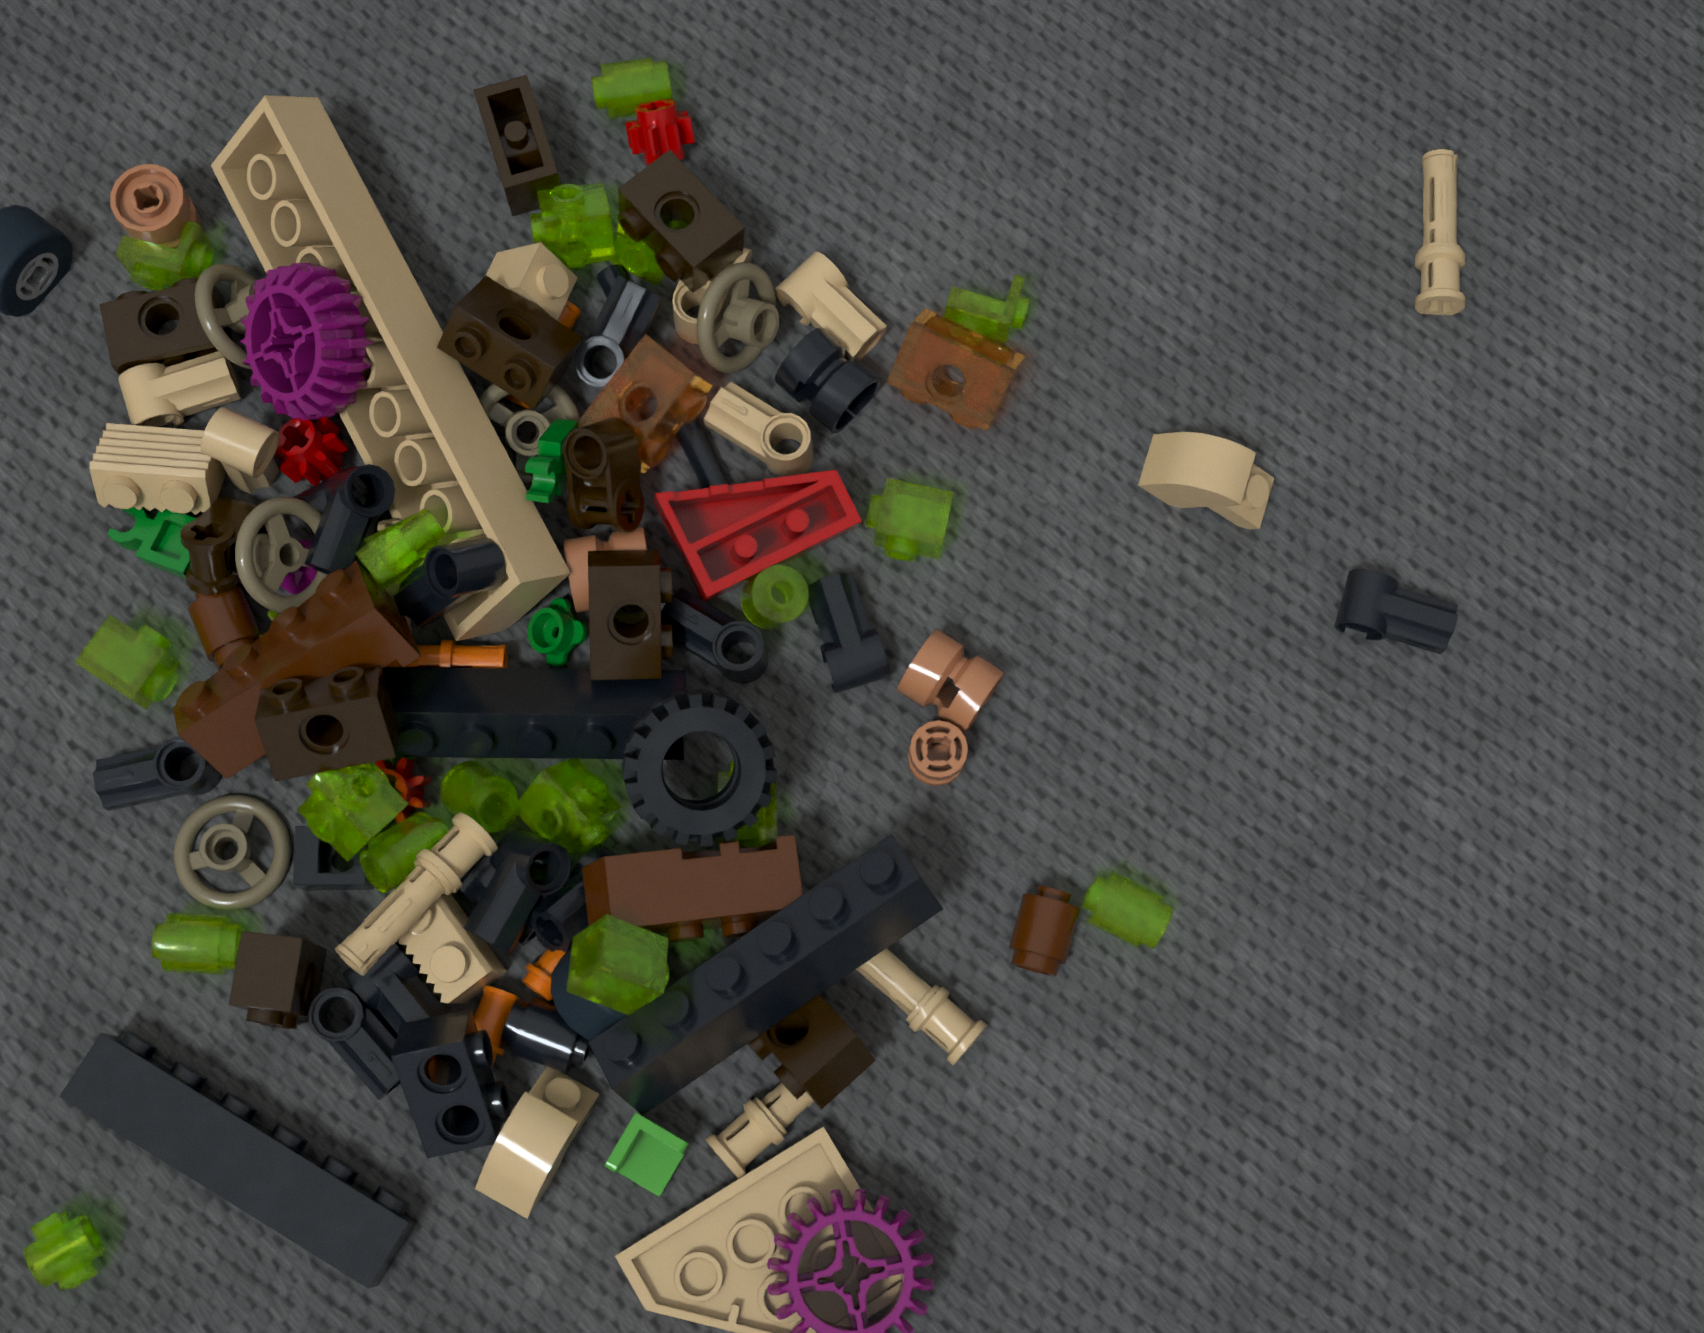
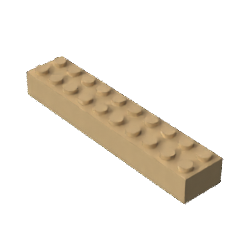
(418, 408)

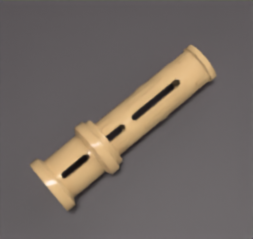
(1440, 255)
(435, 873)
(926, 1006)
(757, 1128)

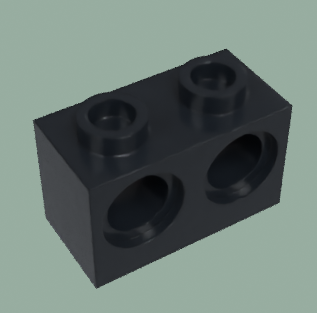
(439, 1084)

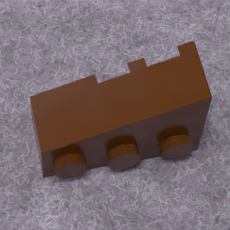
(695, 889)

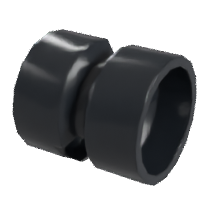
(822, 375)

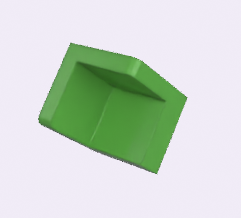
(647, 1154)

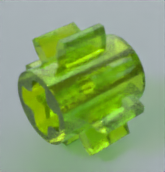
(63, 1250)

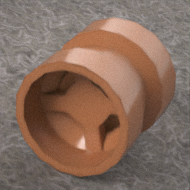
(931, 762)

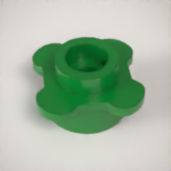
(543, 631)

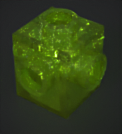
(574, 224)
(350, 806)
(569, 806)

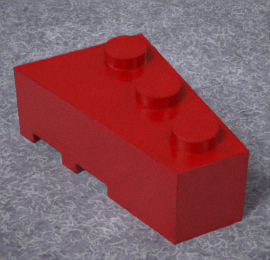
(743, 528)

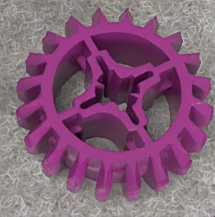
(305, 341)
(840, 1218)

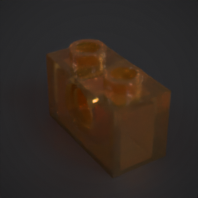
(985, 364)
(648, 373)

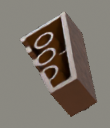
(336, 628)

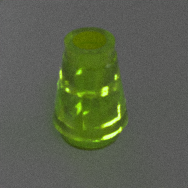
(400, 548)

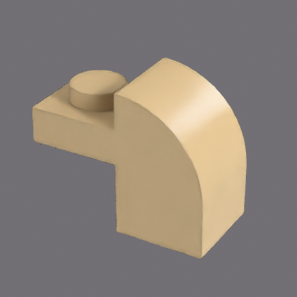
(1209, 473)
(535, 1141)

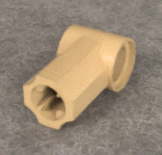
(823, 299)
(166, 394)
(759, 428)
(243, 448)

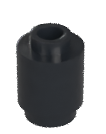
(543, 1036)

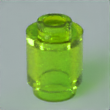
(629, 84)
(758, 601)
(480, 795)
(393, 852)
(1126, 910)
(197, 943)

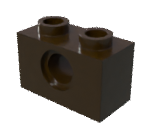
(517, 142)
(670, 193)
(136, 317)
(509, 342)
(621, 648)
(305, 745)
(276, 978)
(823, 1060)

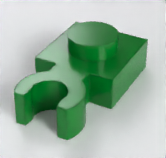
(549, 466)
(156, 540)

